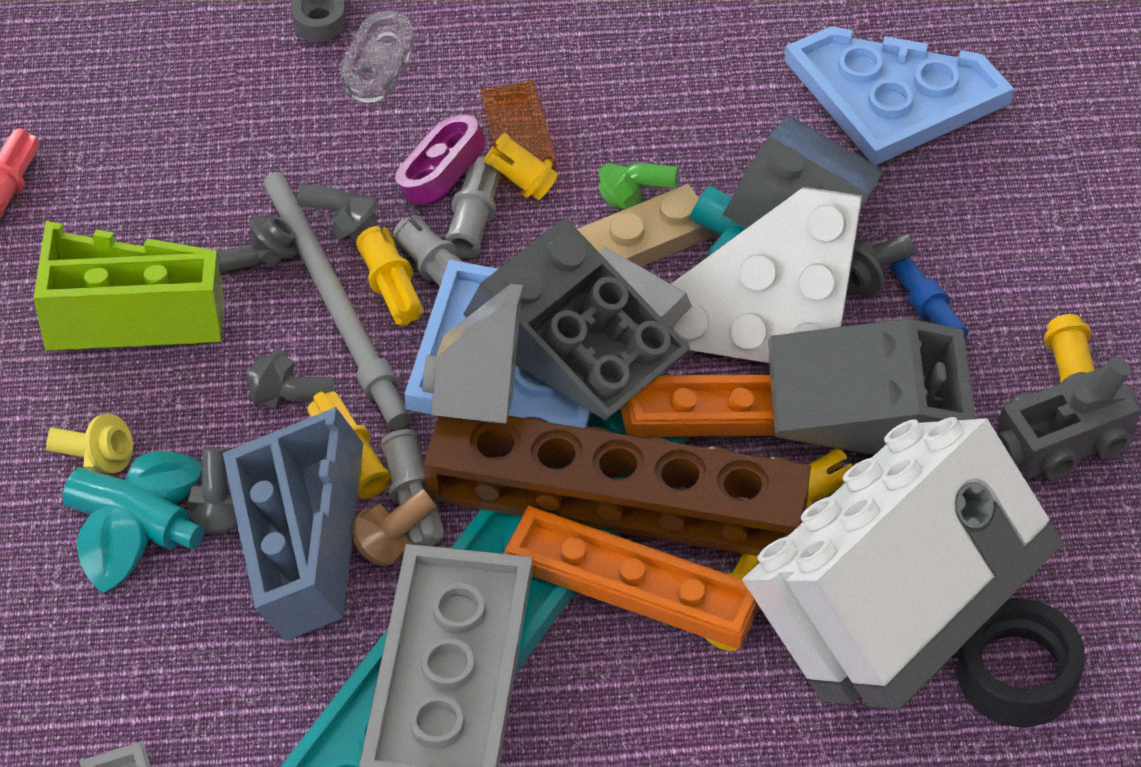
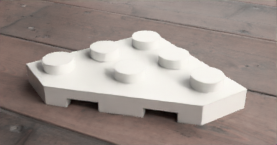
(773, 277)

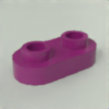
(440, 159)

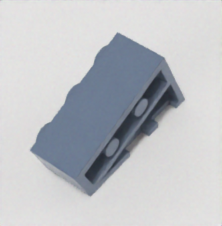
(295, 519)

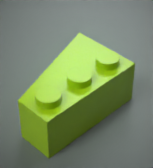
(124, 293)

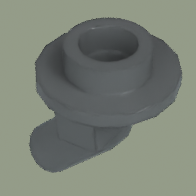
(351, 211)
(270, 243)
(867, 263)
(273, 381)
(212, 502)

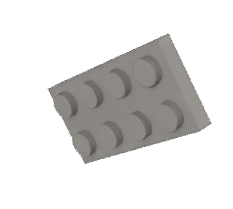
(448, 659)

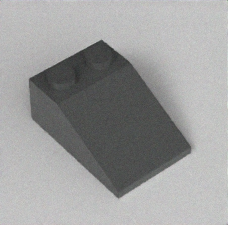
(795, 159)

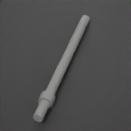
(373, 372)

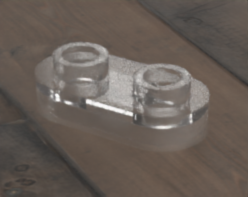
(370, 66)

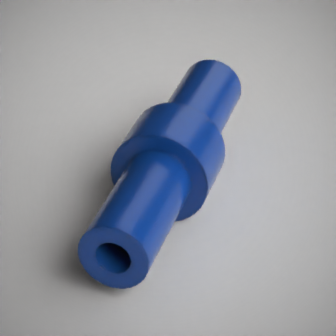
(926, 295)

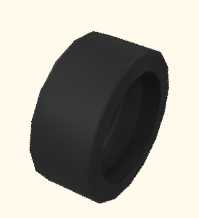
(1019, 705)

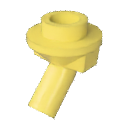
(105, 445)

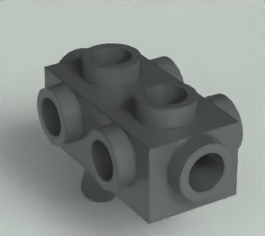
(1071, 421)

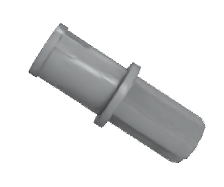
(473, 208)
(425, 248)
(408, 477)

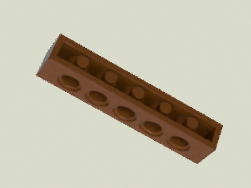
(642, 504)

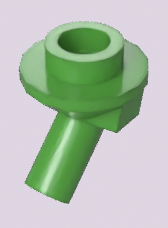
(623, 184)

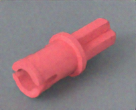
(14, 161)

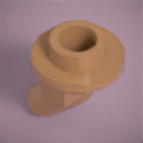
(382, 534)

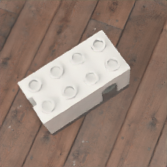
(903, 561)

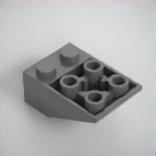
(582, 322)
(865, 379)

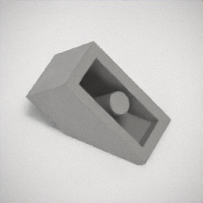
(477, 362)

